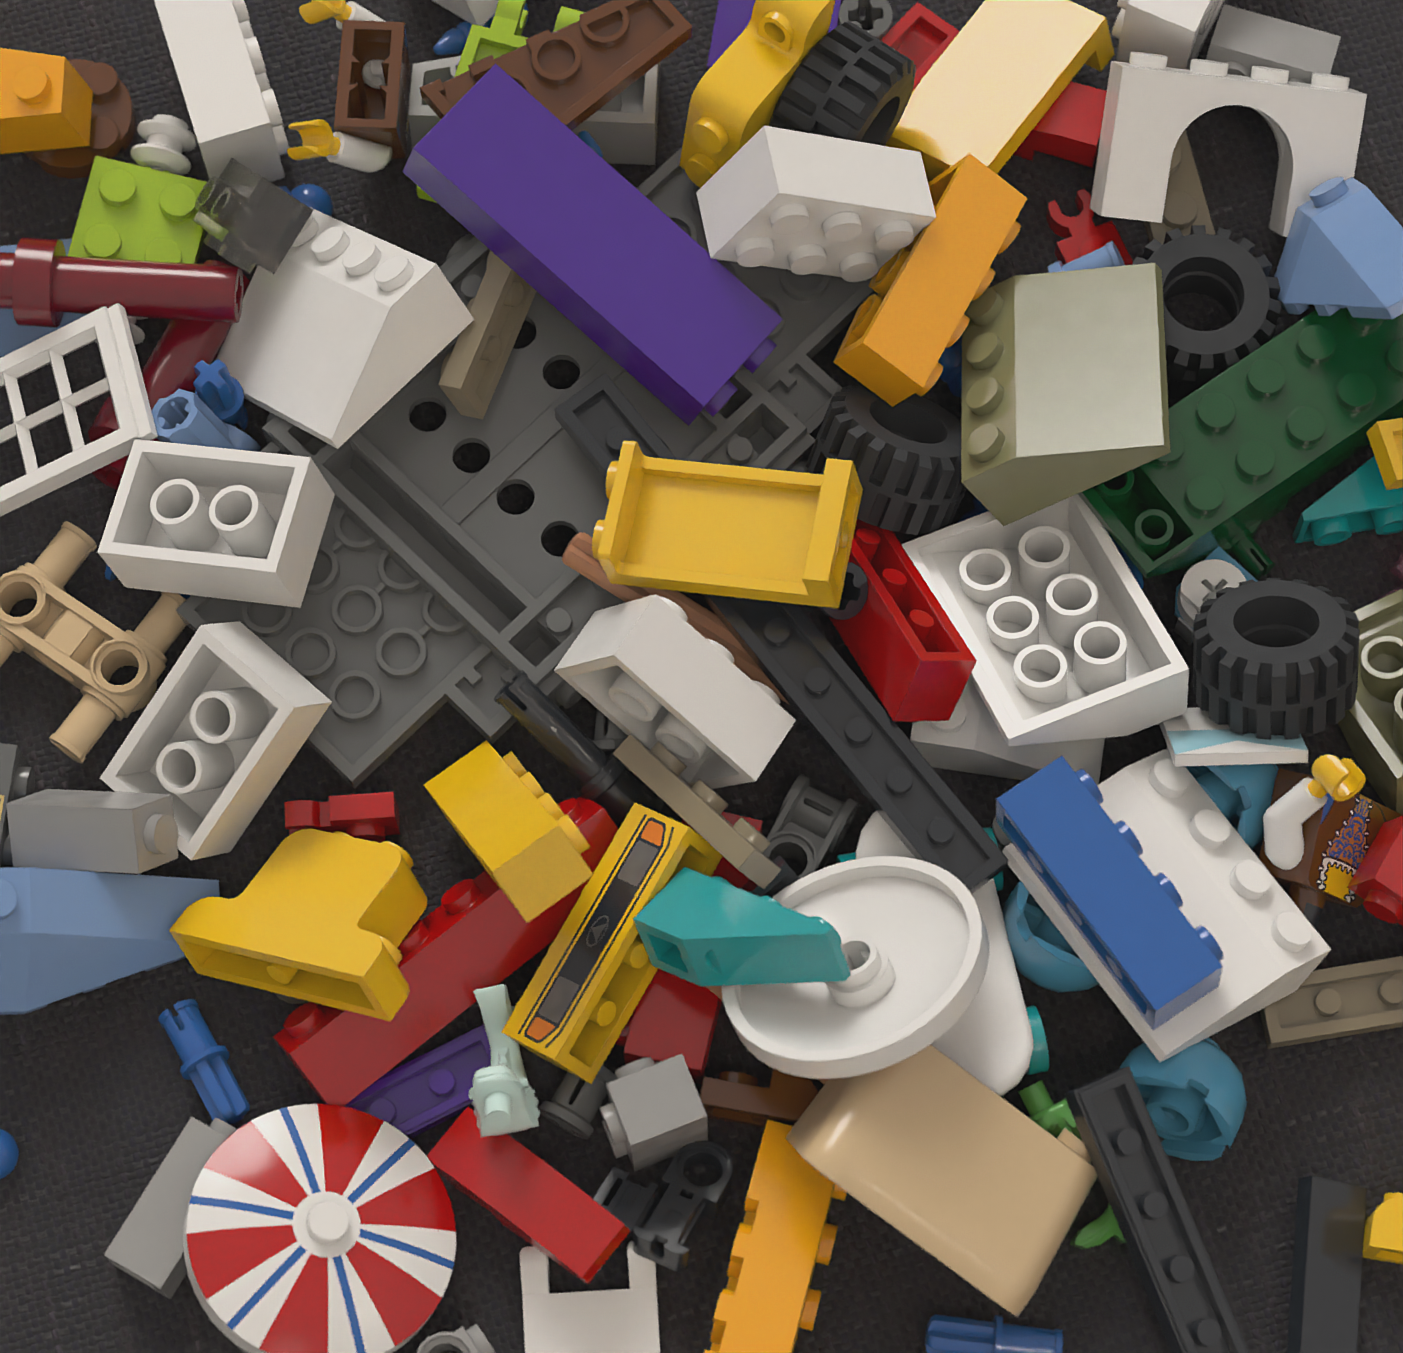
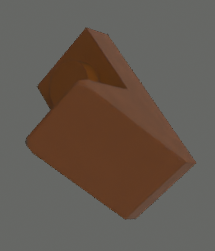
(740, 1100)

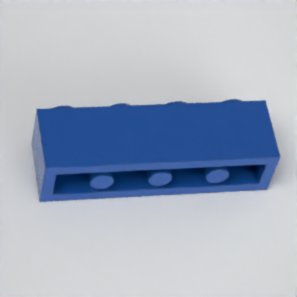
(1110, 892)

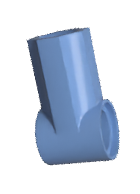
(188, 420)

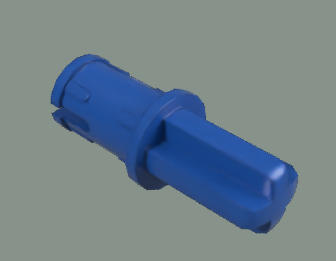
(221, 392)
(204, 1062)
(965, 1335)

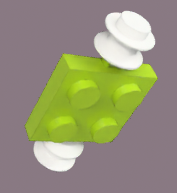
(143, 208)

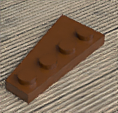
(582, 63)

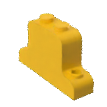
(747, 81)
(313, 924)

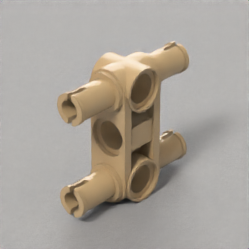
(83, 643)

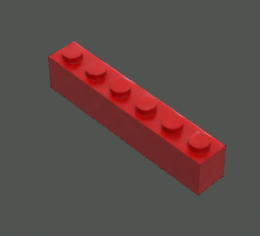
(445, 957)

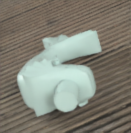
(501, 1091)

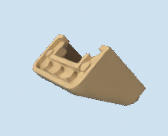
(951, 1169)

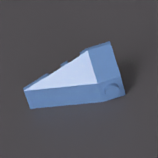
(1343, 254)
(85, 930)

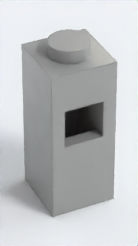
(92, 830)
(152, 1235)

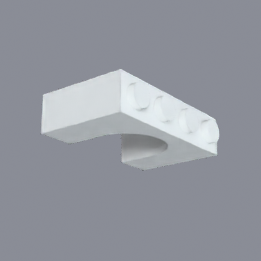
(1154, 104)

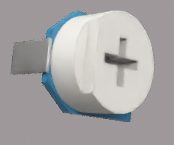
(1202, 583)

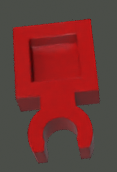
(1081, 232)
(358, 815)

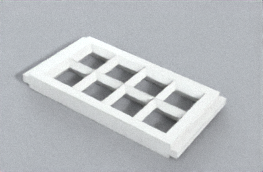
(122, 379)

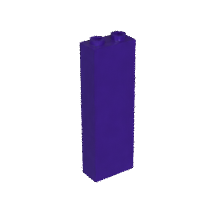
(593, 246)

